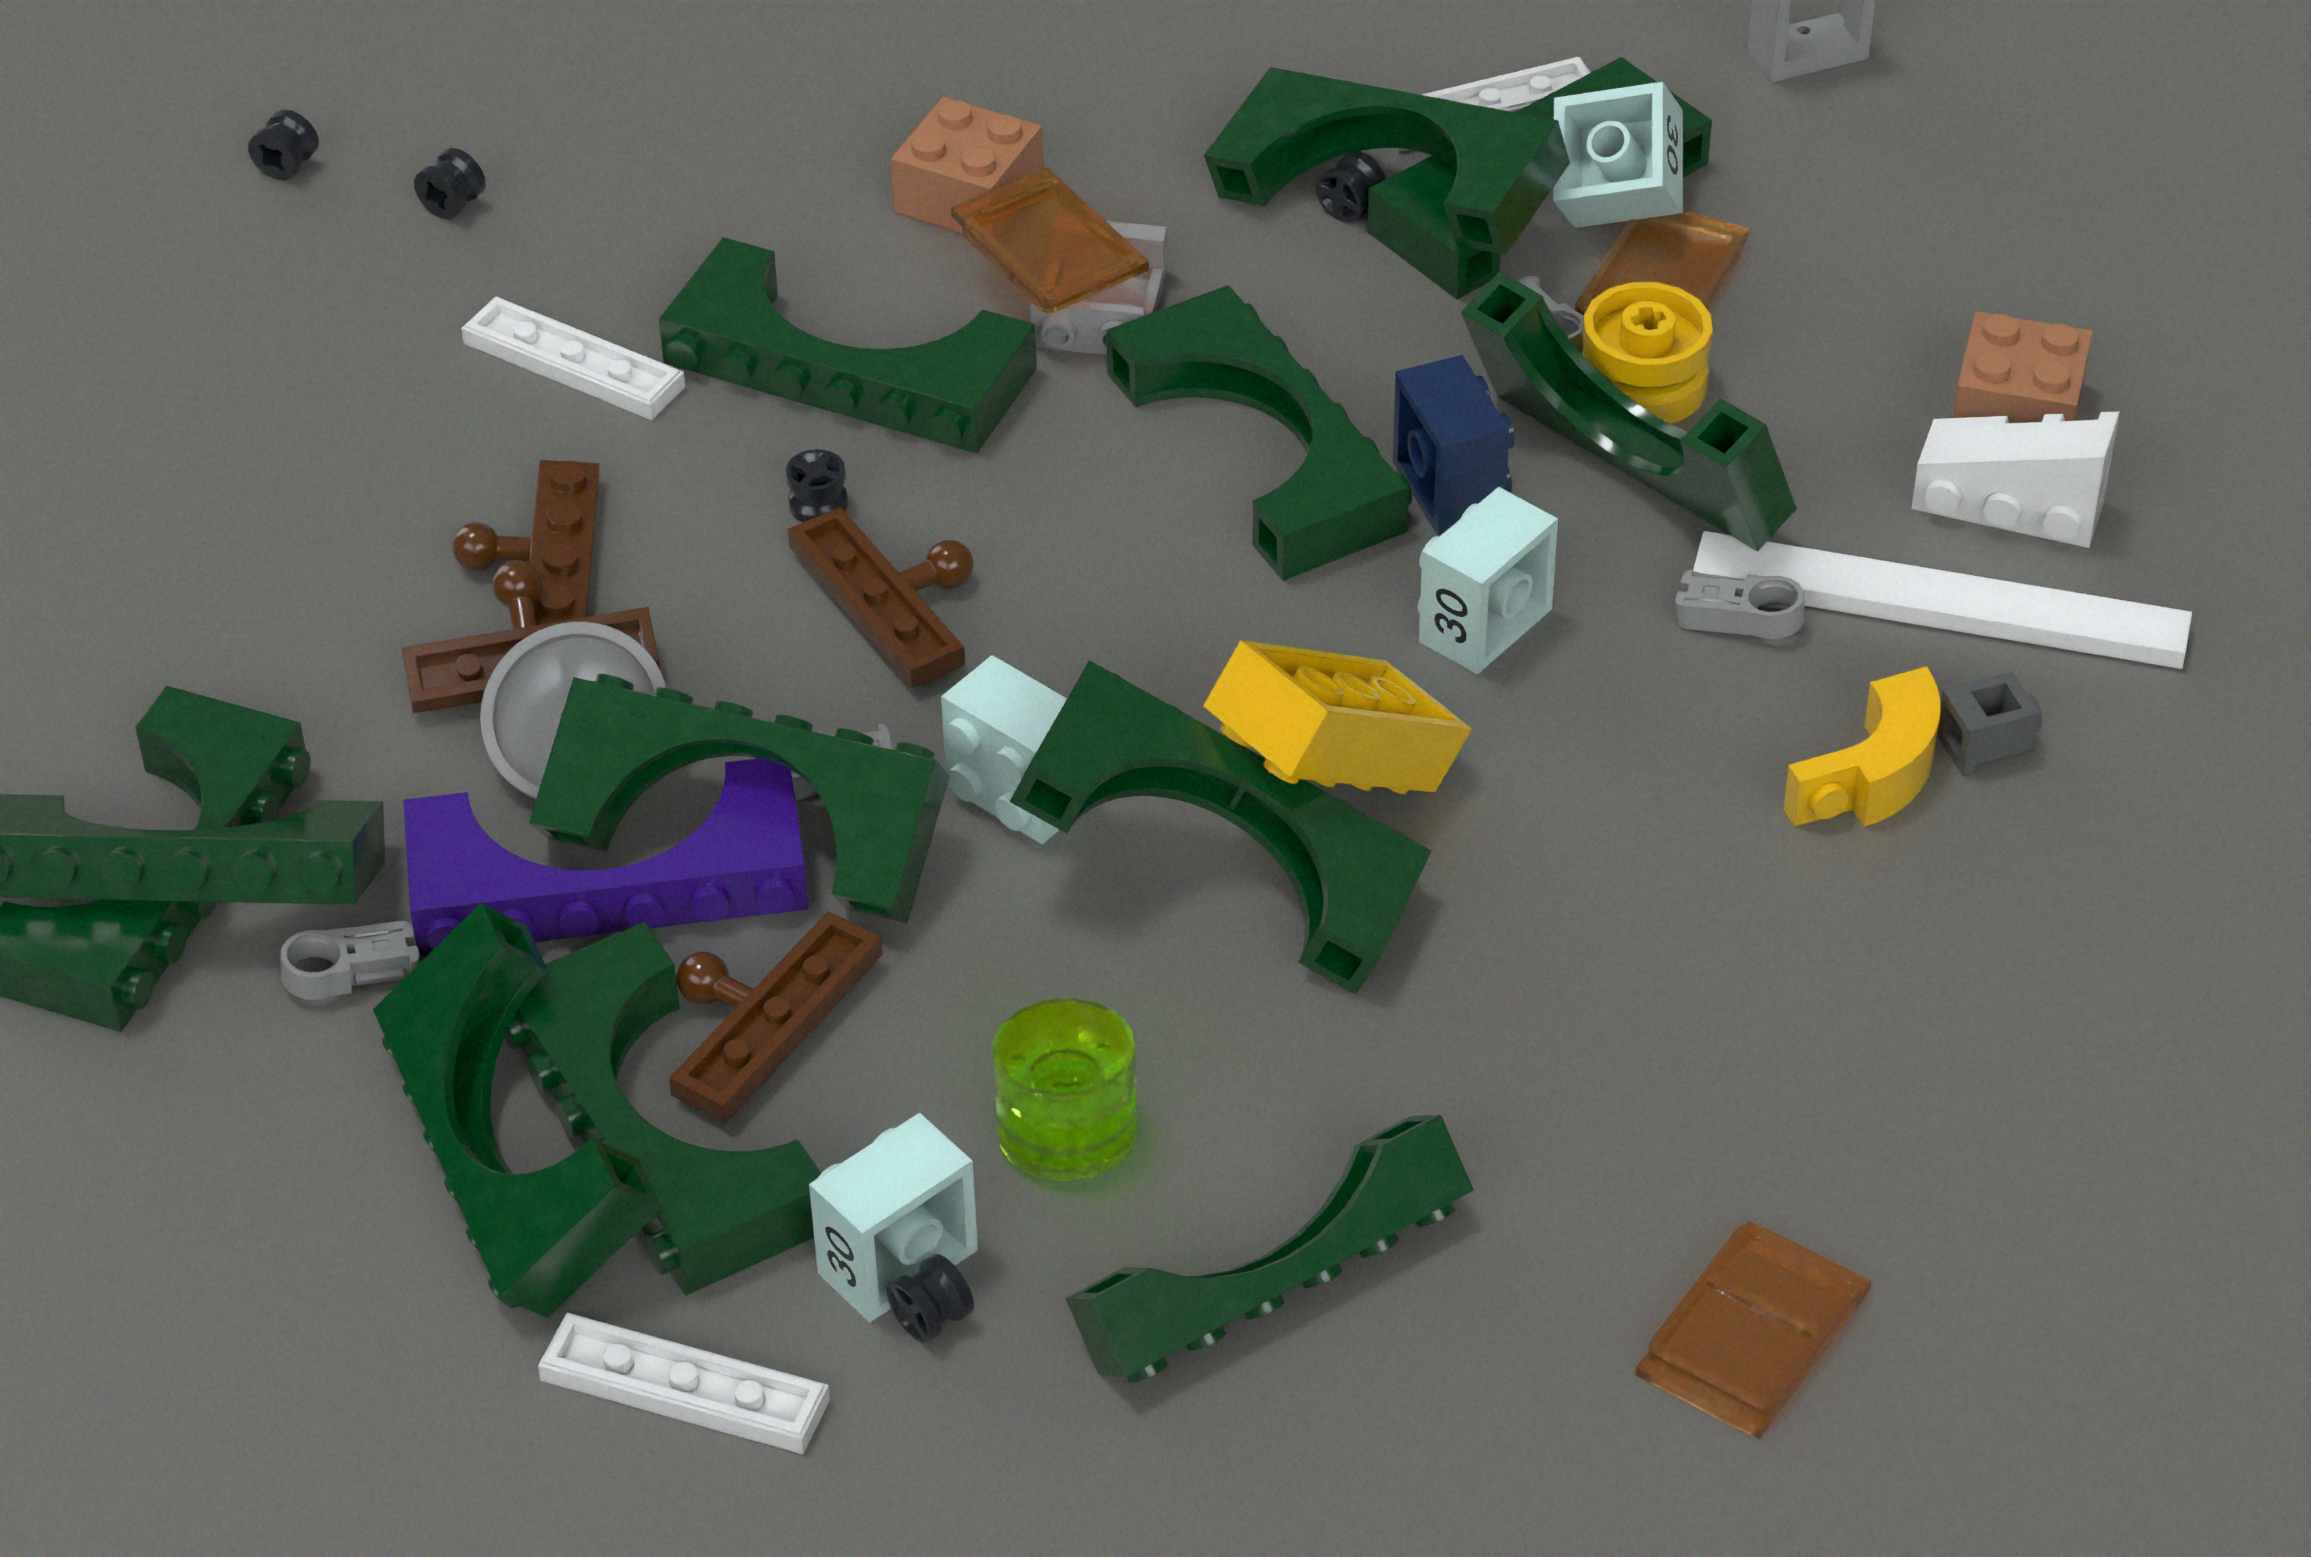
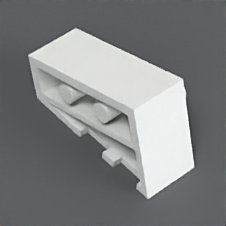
(2018, 476)

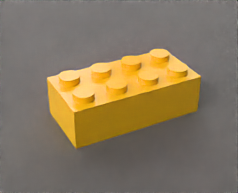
(1335, 718)

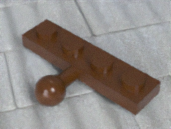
(559, 541)
(881, 598)
(459, 668)
(767, 1018)

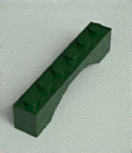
(1387, 1185)

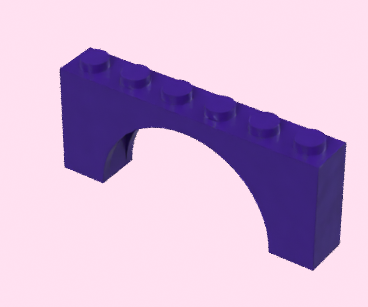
(731, 867)

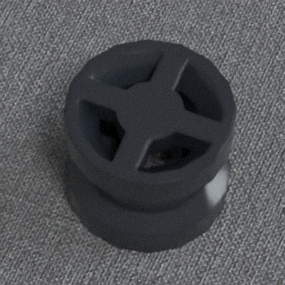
(283, 144)
(449, 183)
(1345, 188)
(815, 484)
(930, 1298)

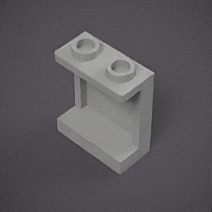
(1085, 323)

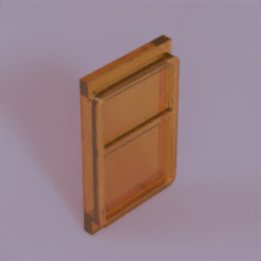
(1048, 241)
(1673, 251)
(1752, 1328)

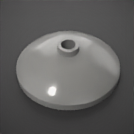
(532, 686)

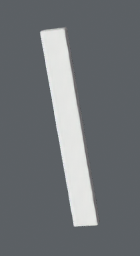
(1958, 601)

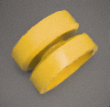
(1651, 346)

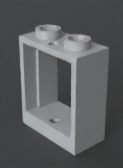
(1809, 45)

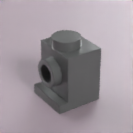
(1987, 721)

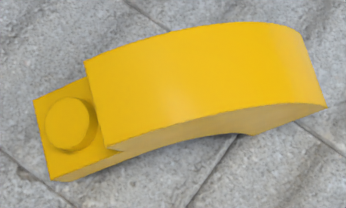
(1884, 769)

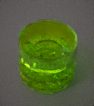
(1065, 1089)

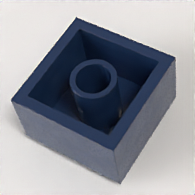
(1449, 439)

